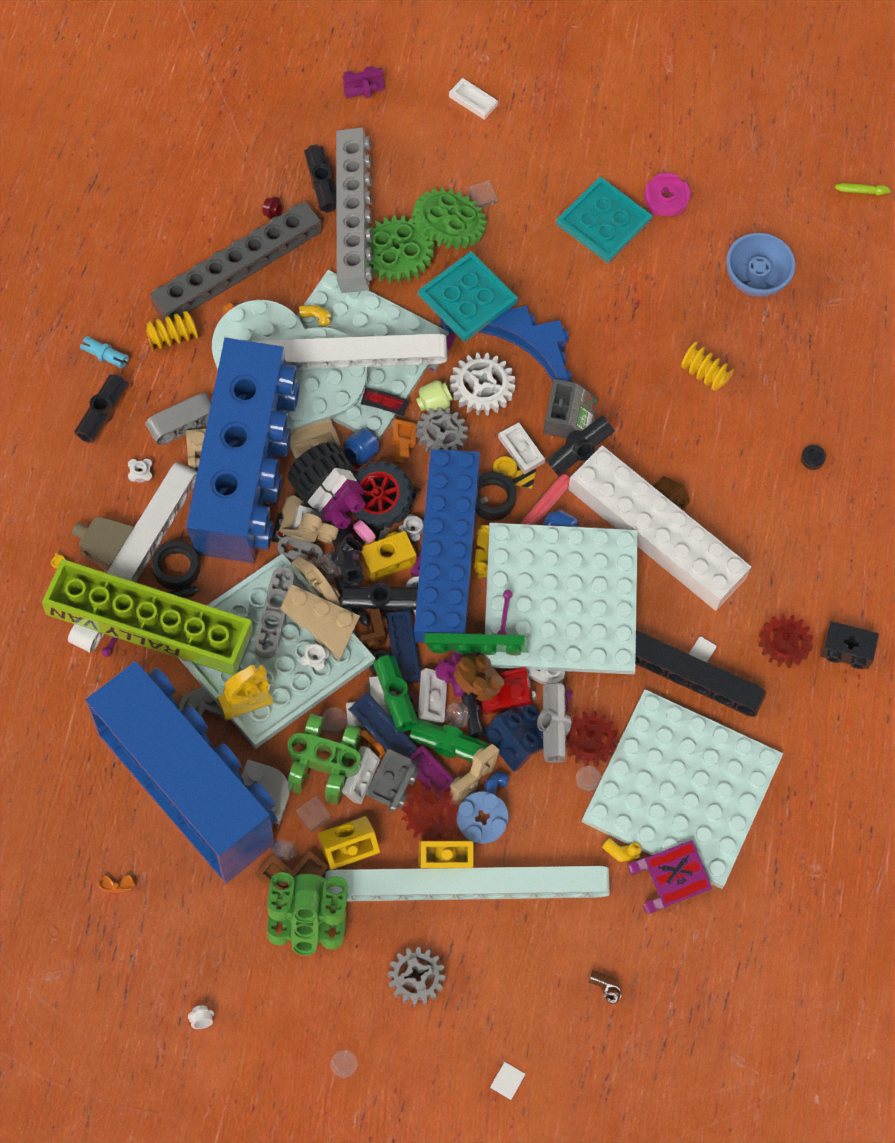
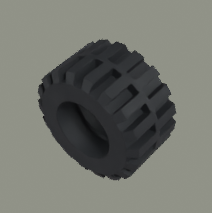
(314, 467)

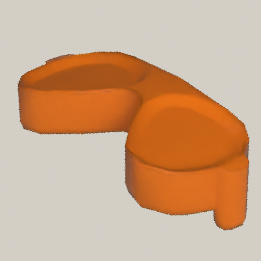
(372, 743)
(125, 885)

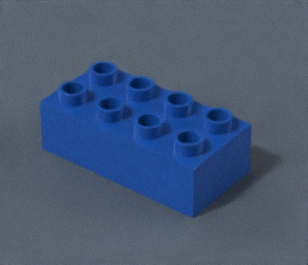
(181, 771)

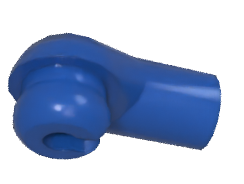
(494, 781)

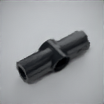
(319, 168)
(95, 419)
(580, 445)
(347, 556)
(363, 597)

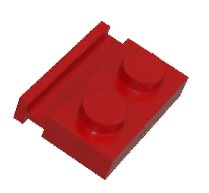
(514, 692)

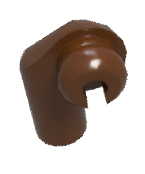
(608, 985)

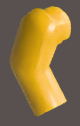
(316, 311)
(623, 853)

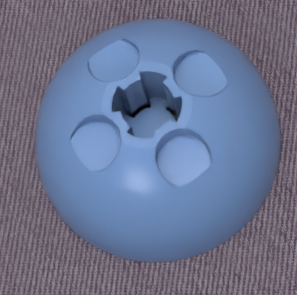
(760, 264)

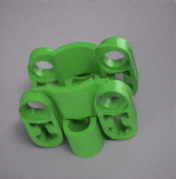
(309, 758)
(306, 912)

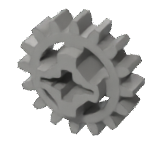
(434, 423)
(406, 979)

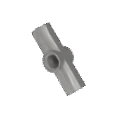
(554, 723)

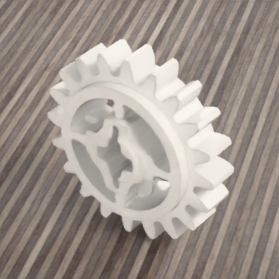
(485, 391)

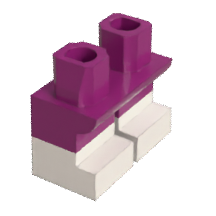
(338, 496)

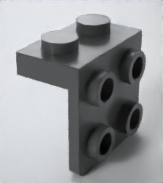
(392, 779)

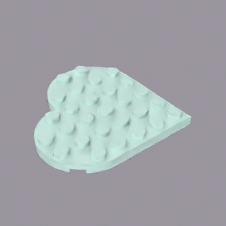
(322, 391)

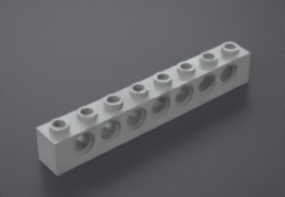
(353, 210)

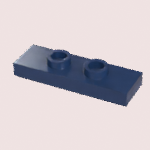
(404, 645)
(381, 725)

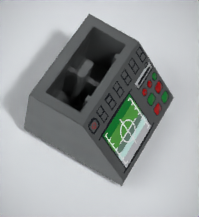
(568, 409)

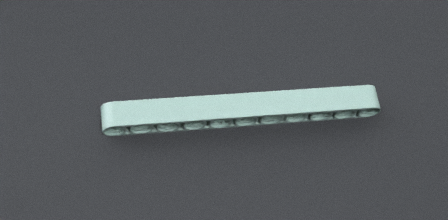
(473, 883)

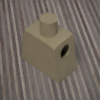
(101, 540)

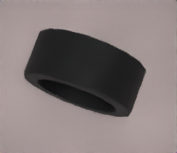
(504, 482)
(175, 547)

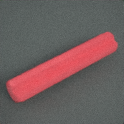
(547, 500)

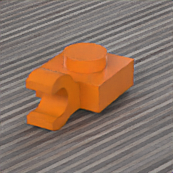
(403, 436)

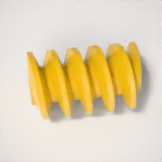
(171, 330)
(705, 367)

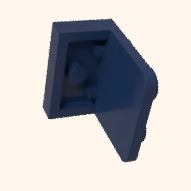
(516, 735)

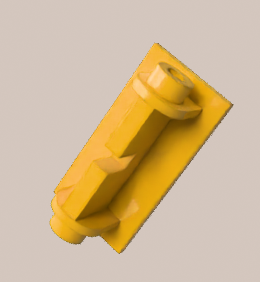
(481, 557)

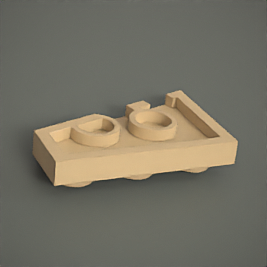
(323, 619)

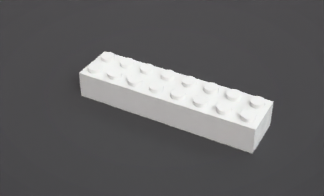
(661, 526)

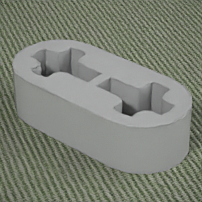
(300, 547)

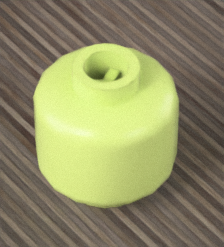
(433, 396)

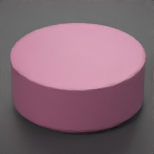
(364, 532)

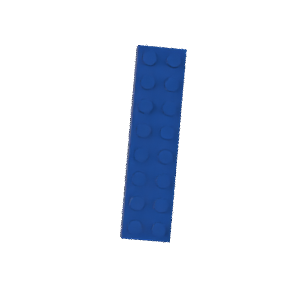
(447, 543)

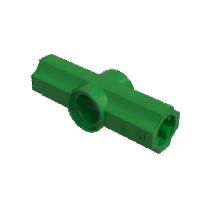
(399, 705)
(446, 740)

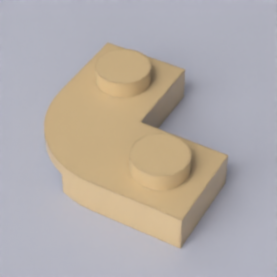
(317, 580)
(483, 762)

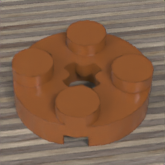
(478, 676)

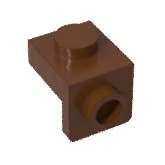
(673, 491)
(379, 626)

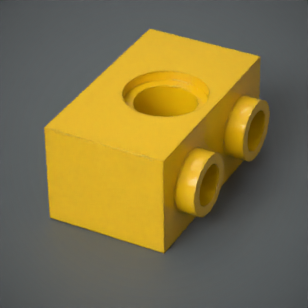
(380, 566)
(348, 843)
(445, 854)

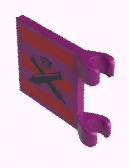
(675, 873)

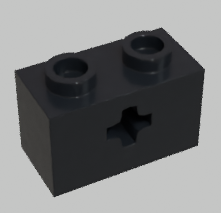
(861, 644)

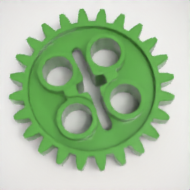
(449, 218)
(398, 248)

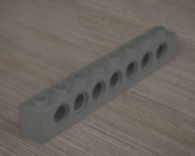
(232, 273)

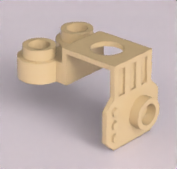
(309, 526)

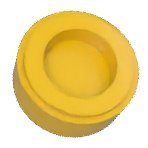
(506, 466)

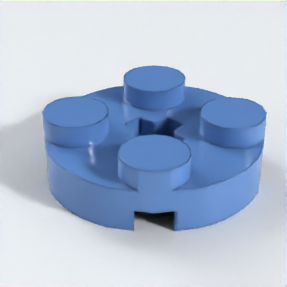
(495, 824)

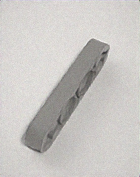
(271, 611)

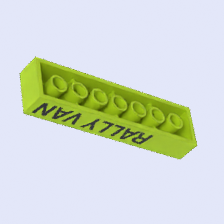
(148, 617)

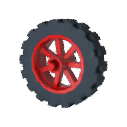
(399, 507)

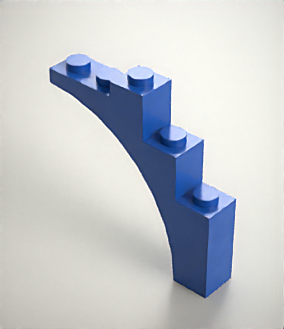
(542, 341)

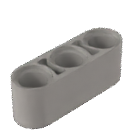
(184, 416)

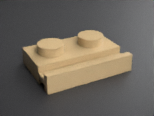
(312, 435)

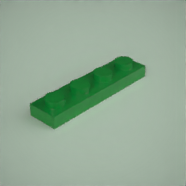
(484, 643)

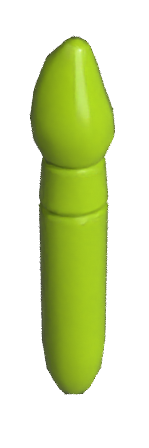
(863, 189)

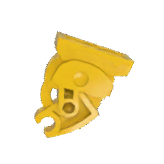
(245, 692)

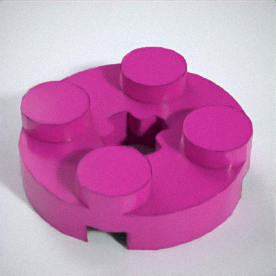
(667, 206)

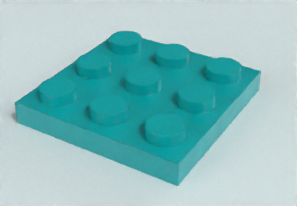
(604, 220)
(467, 296)

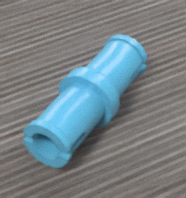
(104, 352)

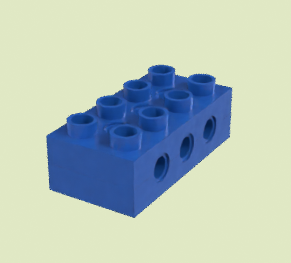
(239, 451)

